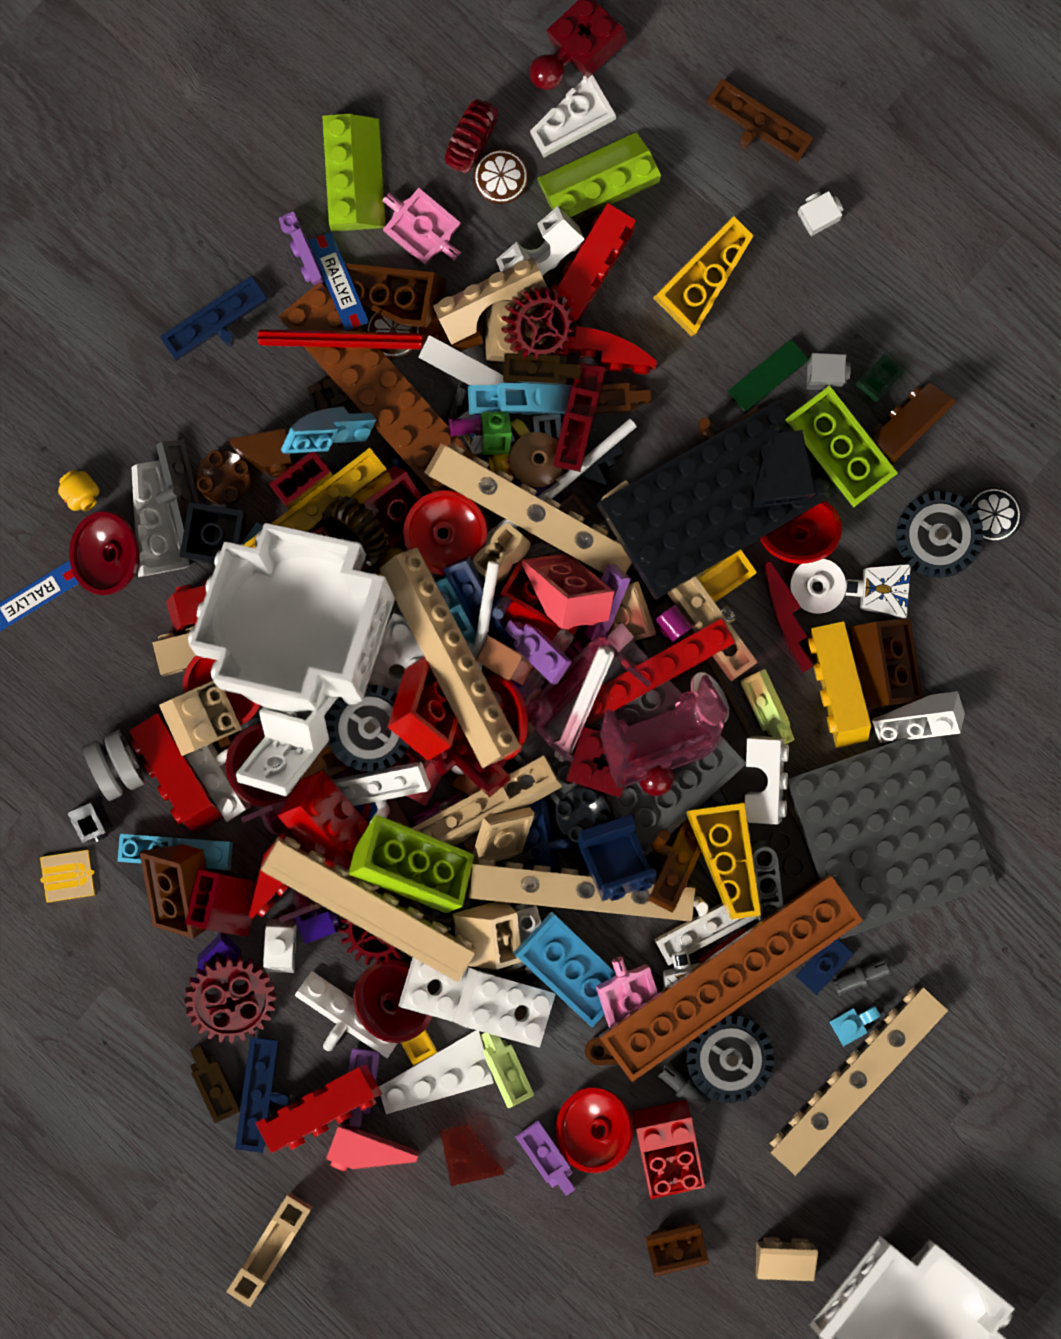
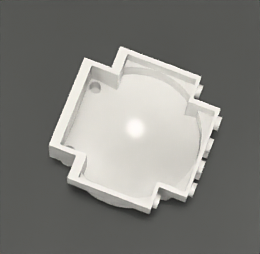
(292, 619)
(911, 1299)

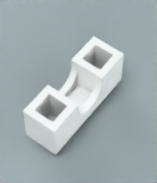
(560, 237)
(768, 755)

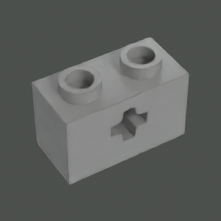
(826, 371)

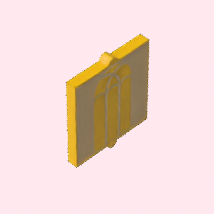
(67, 876)

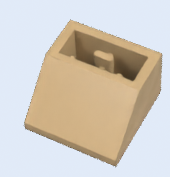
(495, 344)
(200, 717)
(493, 934)
(786, 1260)

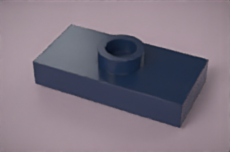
(824, 966)

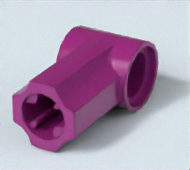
(673, 623)

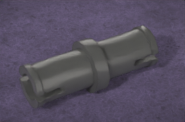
(861, 977)
(684, 1087)

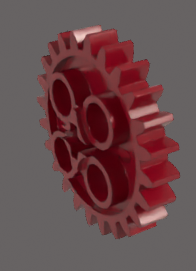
(222, 977)

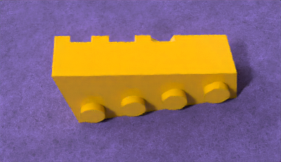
(697, 284)
(840, 684)
(727, 851)

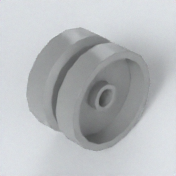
(117, 763)

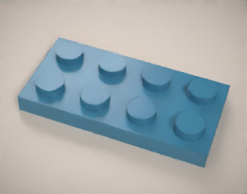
(566, 966)

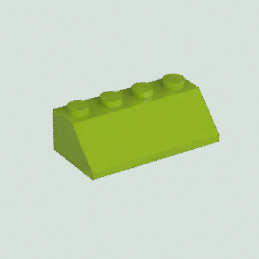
(353, 172)
(601, 178)
(842, 446)
(412, 865)

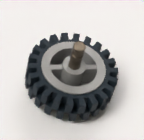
(939, 534)
(361, 731)
(731, 1059)

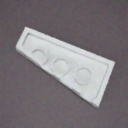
(154, 523)
(444, 1074)

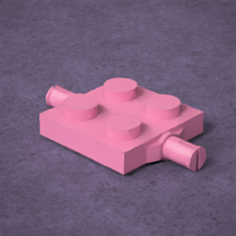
(421, 226)
(625, 991)

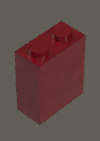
(300, 479)
(221, 903)

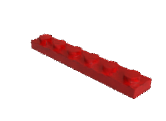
(662, 668)

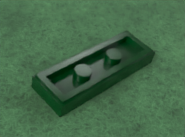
(767, 376)

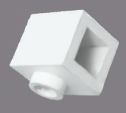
(820, 212)
(527, 920)

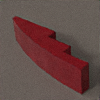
(579, 418)
(783, 607)

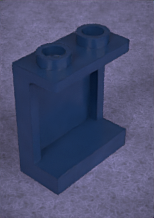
(616, 859)

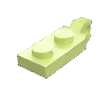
(767, 706)
(506, 1070)

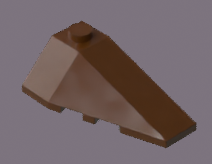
(398, 293)

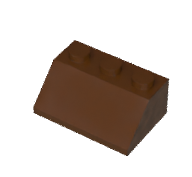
(911, 421)
(265, 452)
(886, 663)
(169, 885)

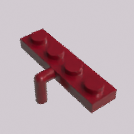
(462, 755)

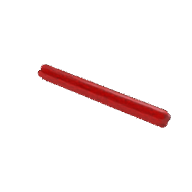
(341, 339)

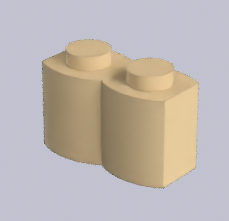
(506, 548)

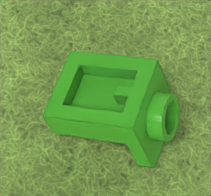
(495, 433)

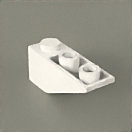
(924, 718)

